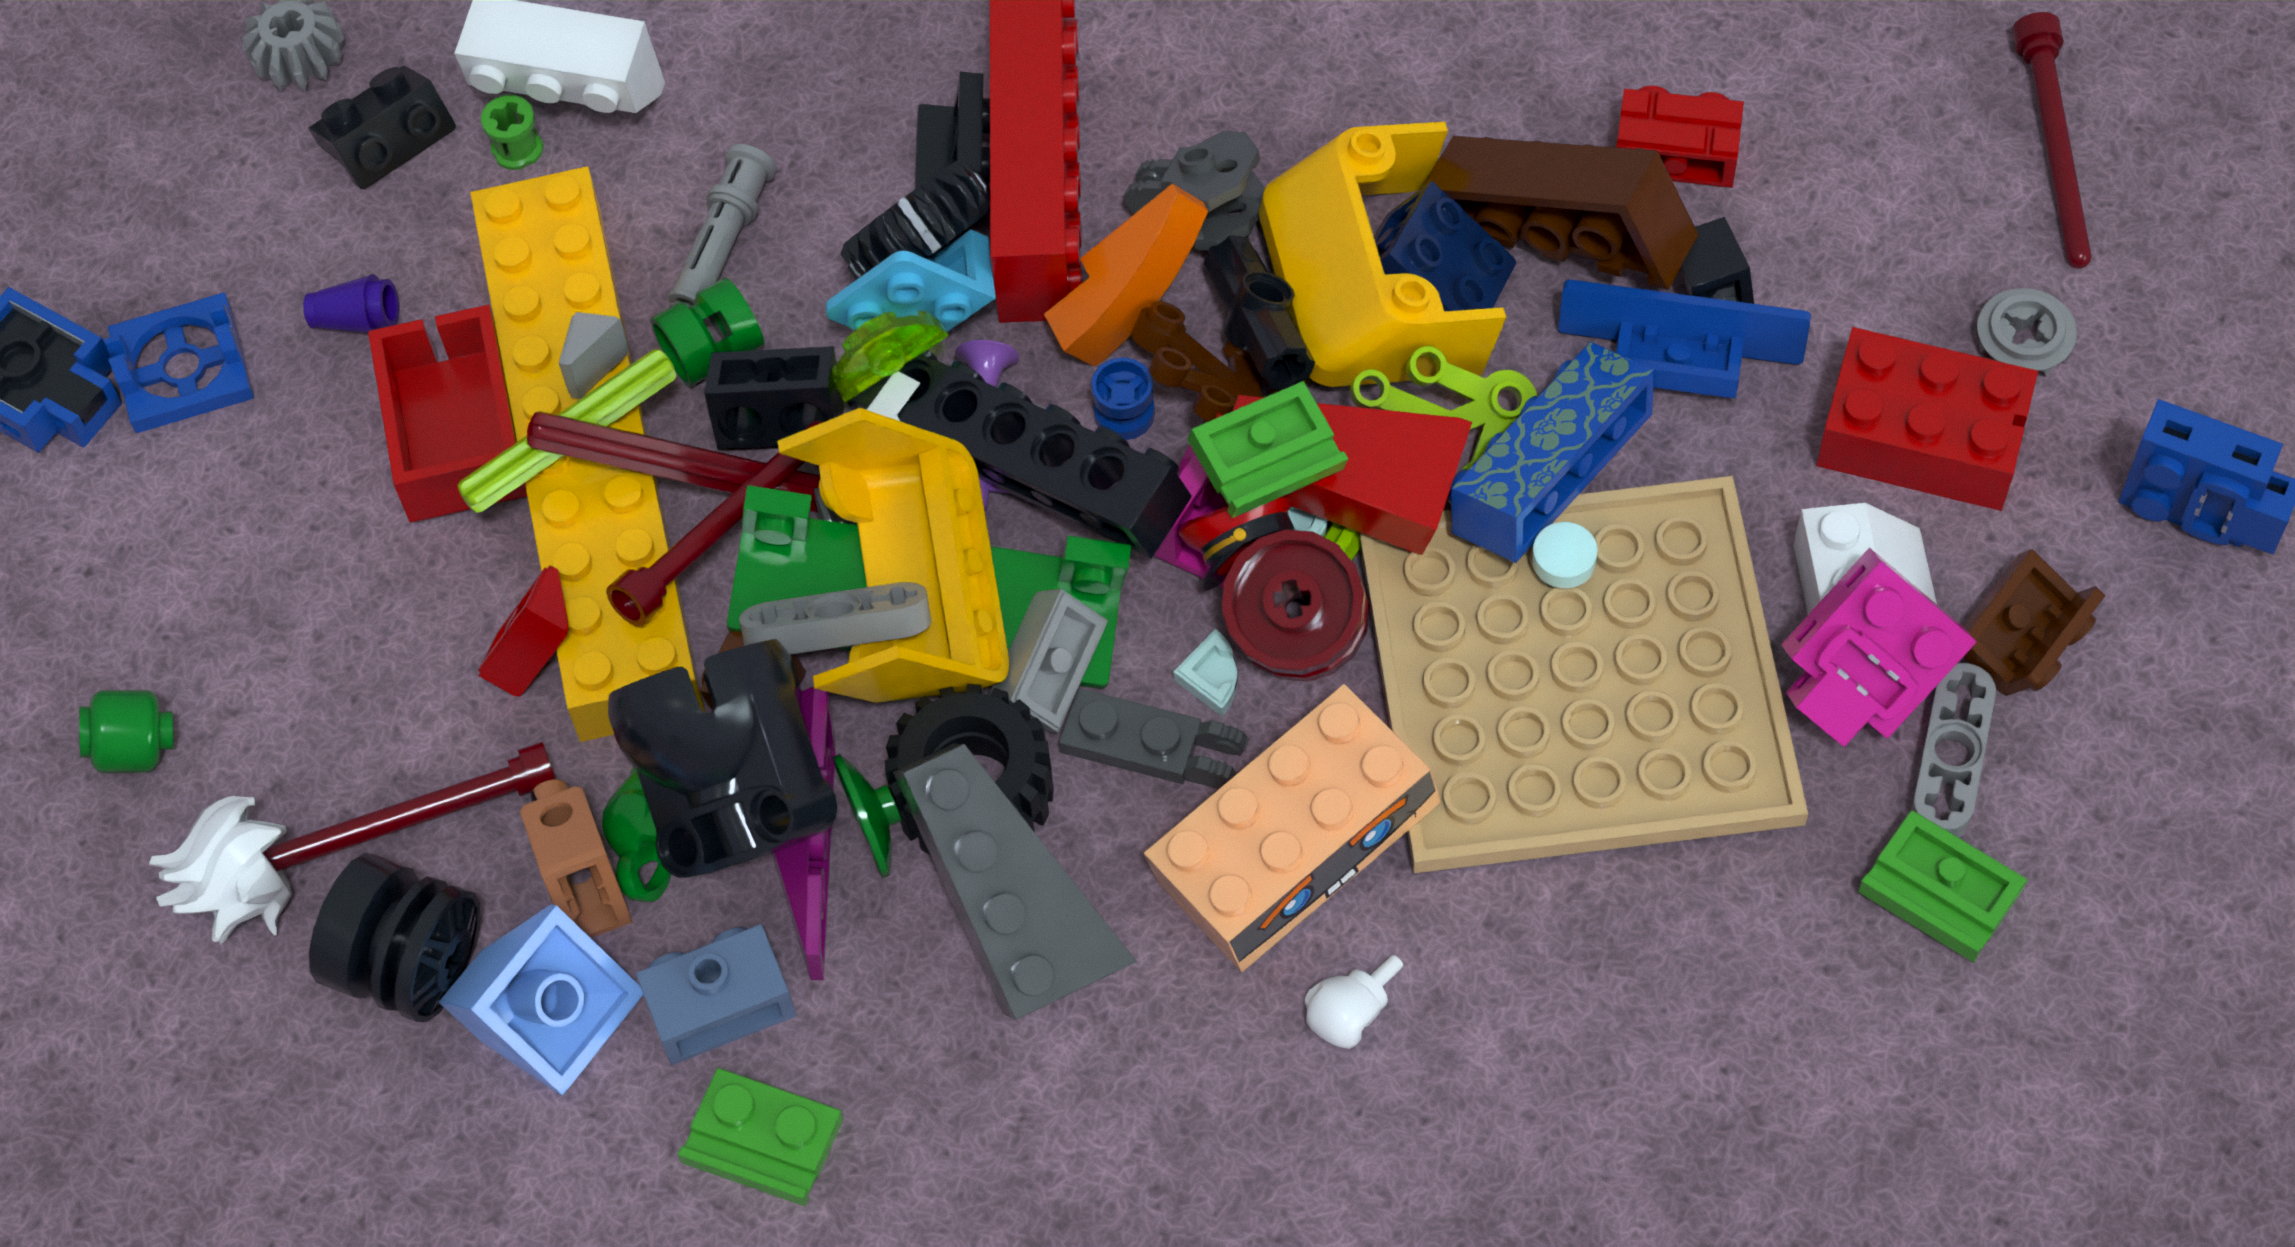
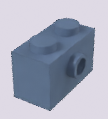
(715, 993)

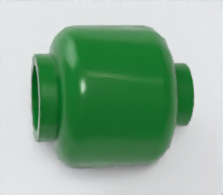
(124, 731)

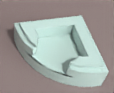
(1210, 673)

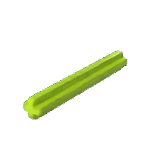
(599, 407)

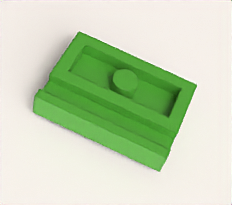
(1267, 449)
(1942, 886)
(761, 1136)

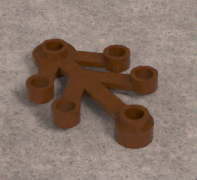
(1163, 333)

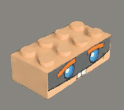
(1293, 827)

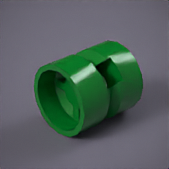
(688, 340)

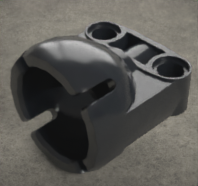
(727, 778)

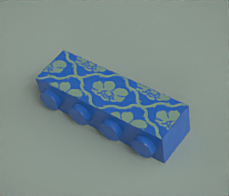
(1551, 451)

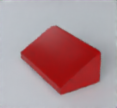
(527, 636)

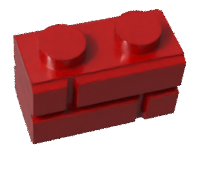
(1691, 133)

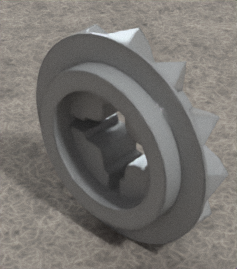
(2017, 310)

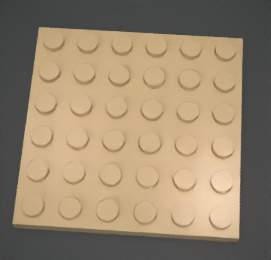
(1594, 706)

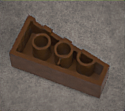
(1573, 201)

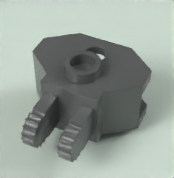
(1214, 173)

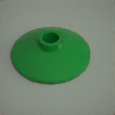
(872, 809)

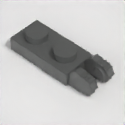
(1148, 739)

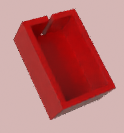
(442, 414)
(1927, 418)

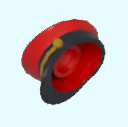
(1224, 538)

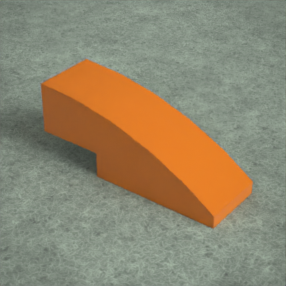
(1127, 275)

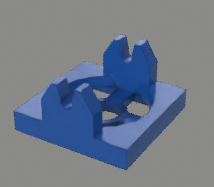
(226, 389)

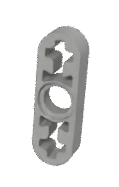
(839, 618)
(1971, 732)

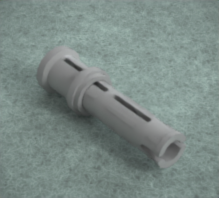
(730, 207)

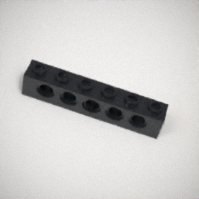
(991, 419)

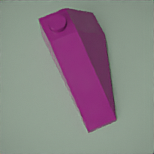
(806, 866)

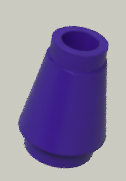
(353, 305)

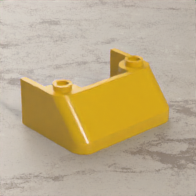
(1328, 255)
(920, 525)

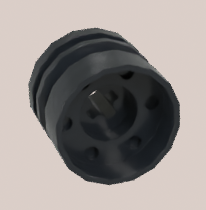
(393, 936)

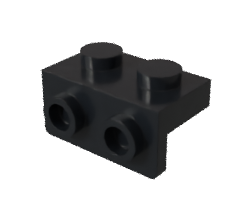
(383, 125)
(954, 132)

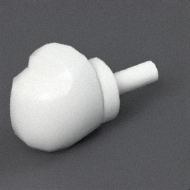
(1346, 1004)

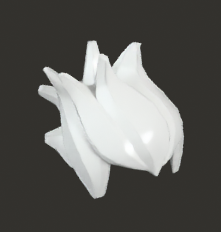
(225, 869)

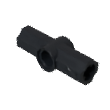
(1259, 313)

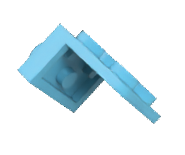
(946, 285)

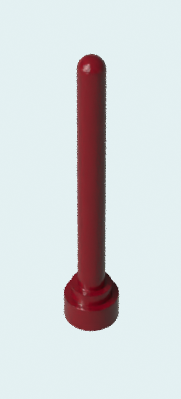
(2038, 41)
(640, 592)
(521, 775)

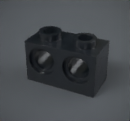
(769, 394)

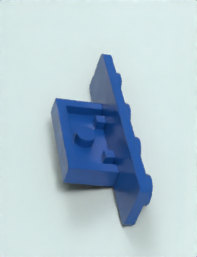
(1685, 338)

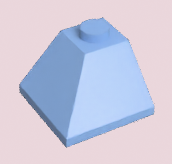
(544, 997)

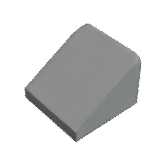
(591, 351)

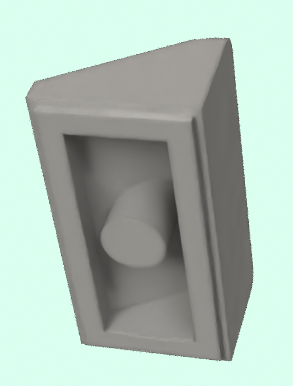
(1051, 655)

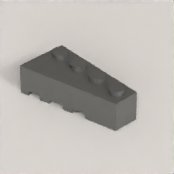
(1011, 894)

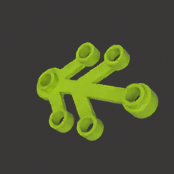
(1481, 391)

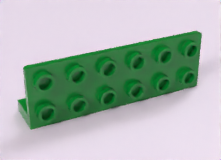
(800, 556)

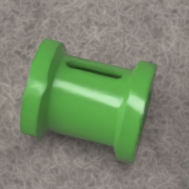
(503, 127)

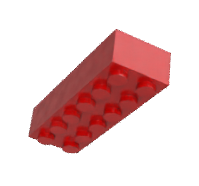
(1034, 156)

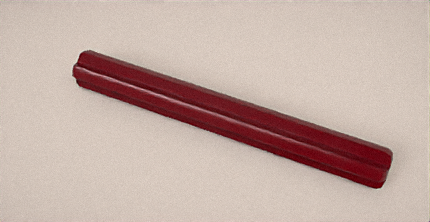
(653, 455)

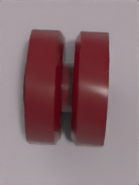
(1286, 569)

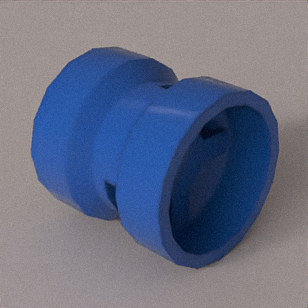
(1123, 397)

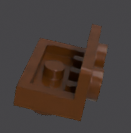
(2028, 624)

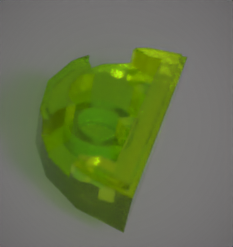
(883, 348)

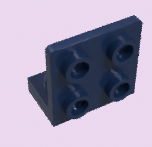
(1445, 246)

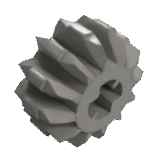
(293, 42)

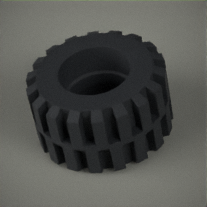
(987, 729)

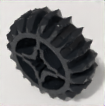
(922, 219)

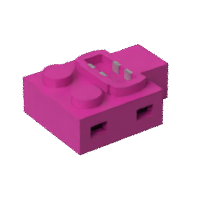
(1871, 651)

